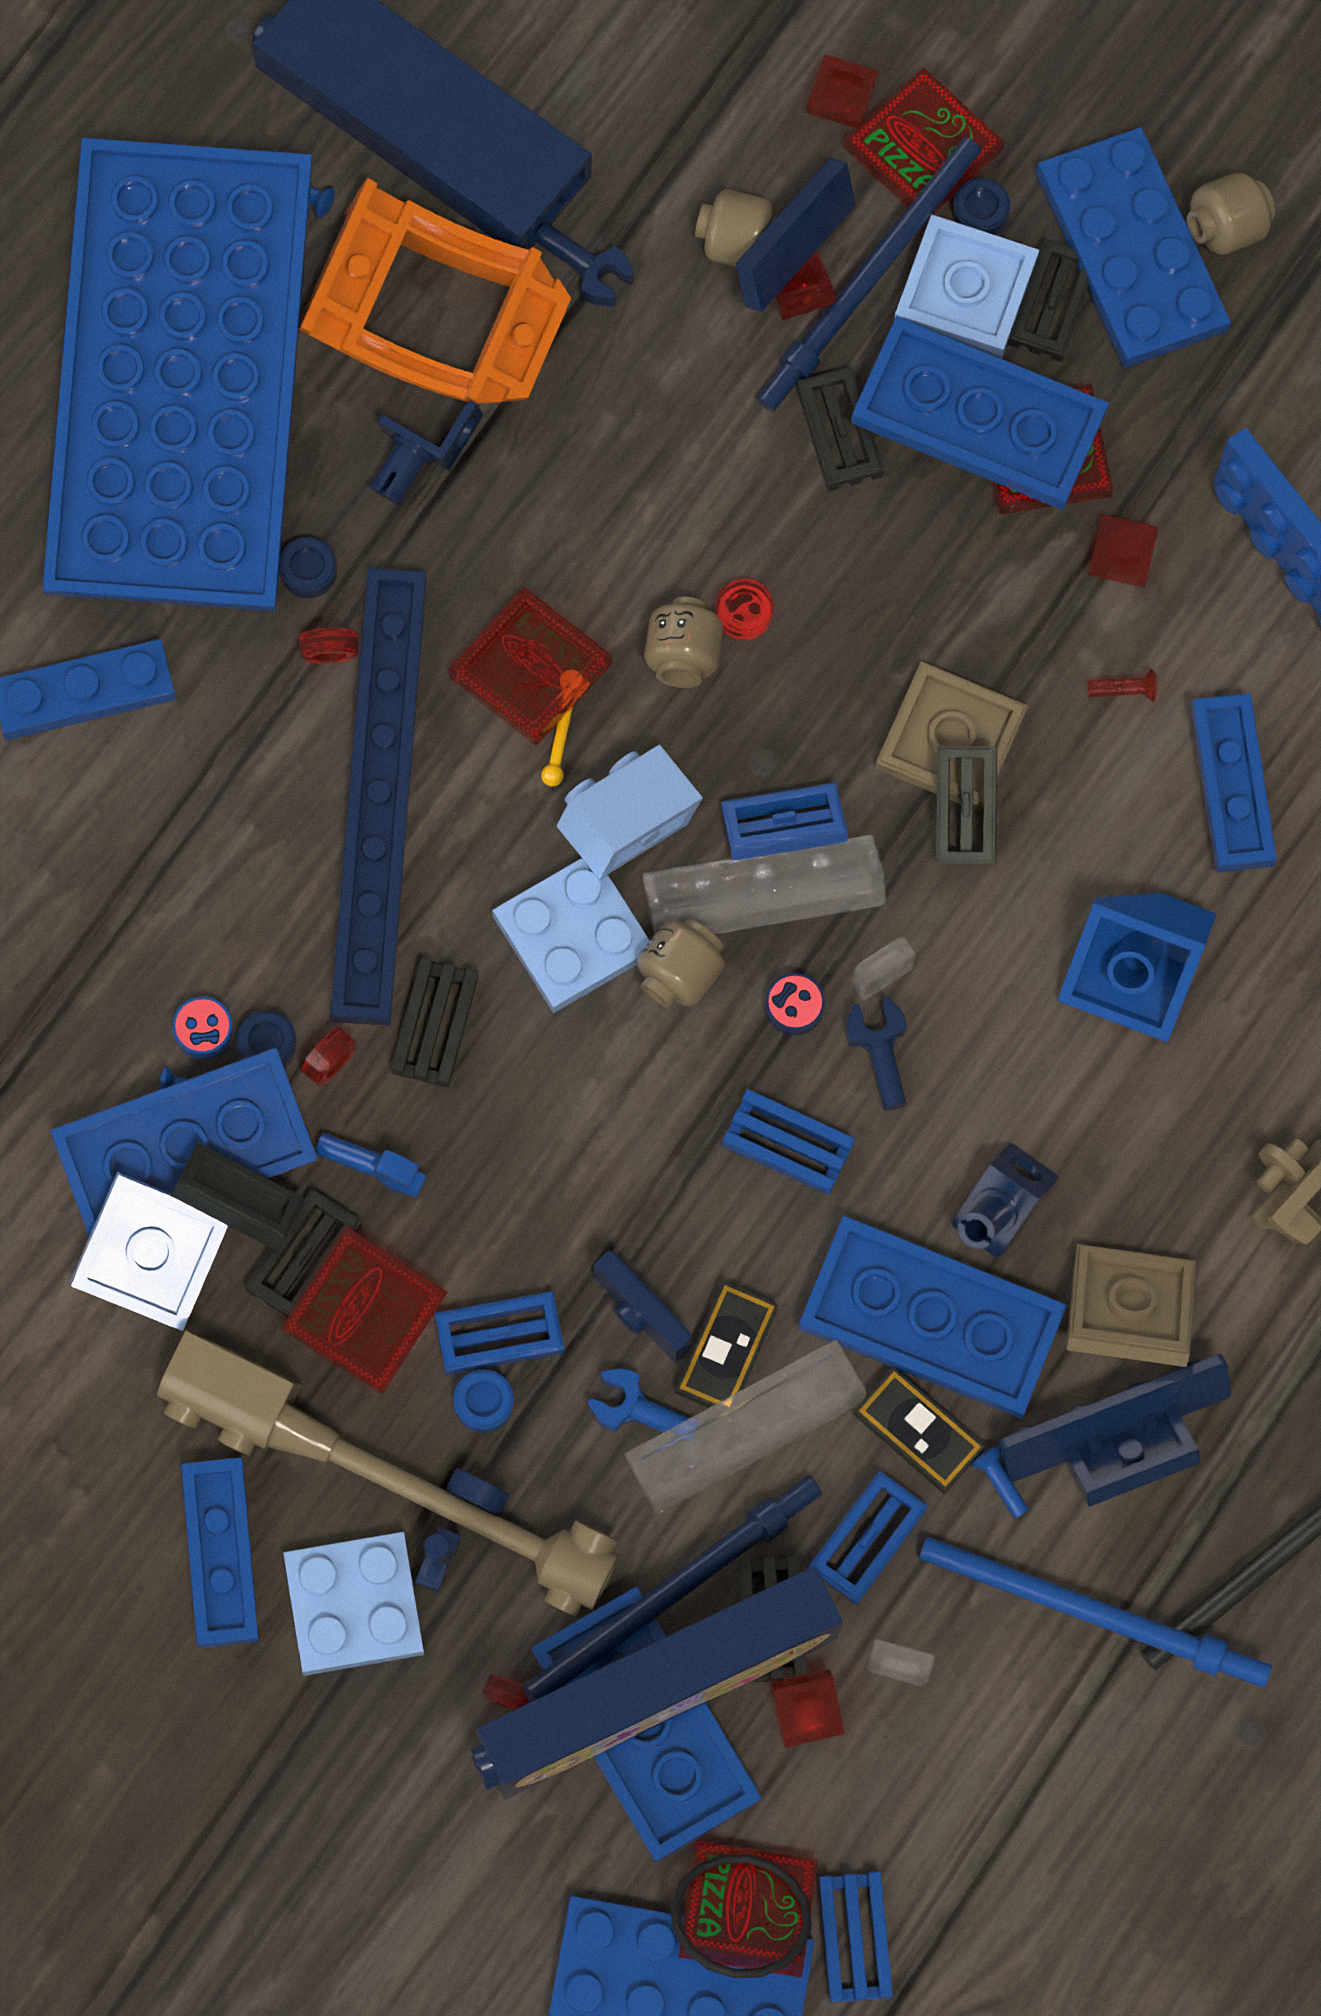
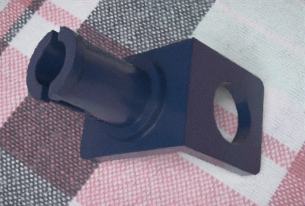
(413, 451)
(1002, 1201)

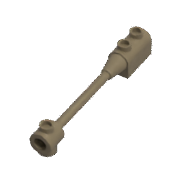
(258, 1409)

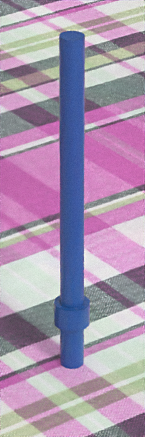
(1207, 1653)

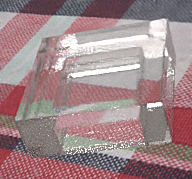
(883, 968)
(900, 1662)

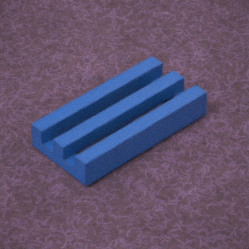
(784, 830)
(798, 1122)
(503, 1355)
(899, 1496)
(849, 1884)

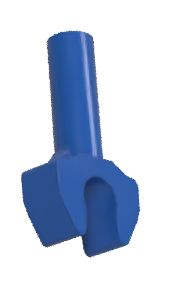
(389, 1168)
(634, 1407)

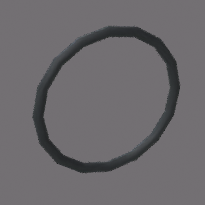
(722, 1969)

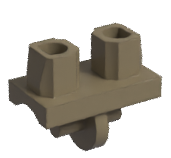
(1291, 1182)

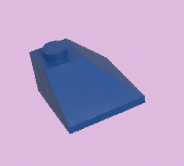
(1137, 960)

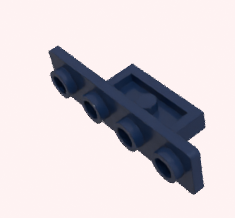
(1122, 1437)

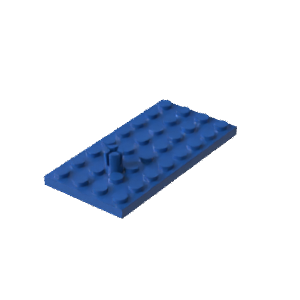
(178, 375)

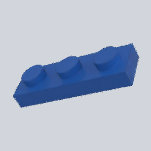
(84, 689)
(1233, 783)
(220, 1553)

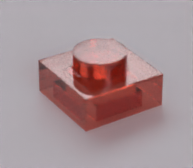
(842, 91)
(806, 290)
(1123, 551)
(807, 1708)

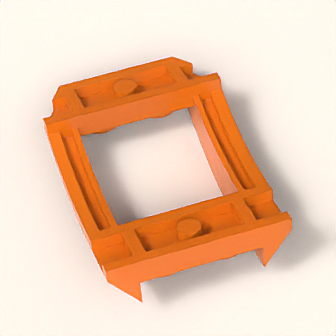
(361, 261)

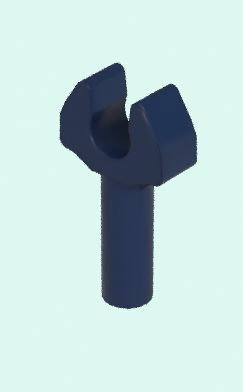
(587, 264)
(880, 1047)
(439, 1552)

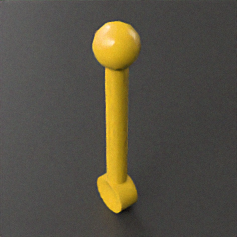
(553, 774)

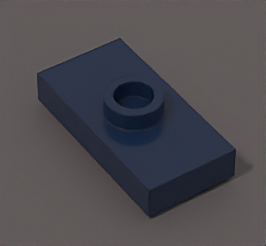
(640, 1307)

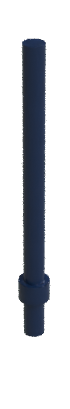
(802, 357)
(763, 1523)

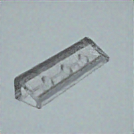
(769, 887)
(745, 1427)

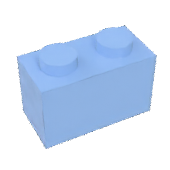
(628, 810)

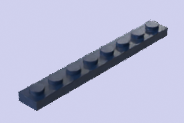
(379, 797)

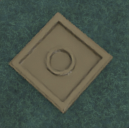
(948, 712)
(1131, 1305)

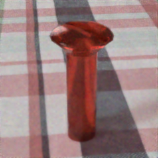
(1125, 686)

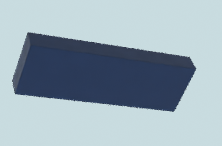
(795, 234)

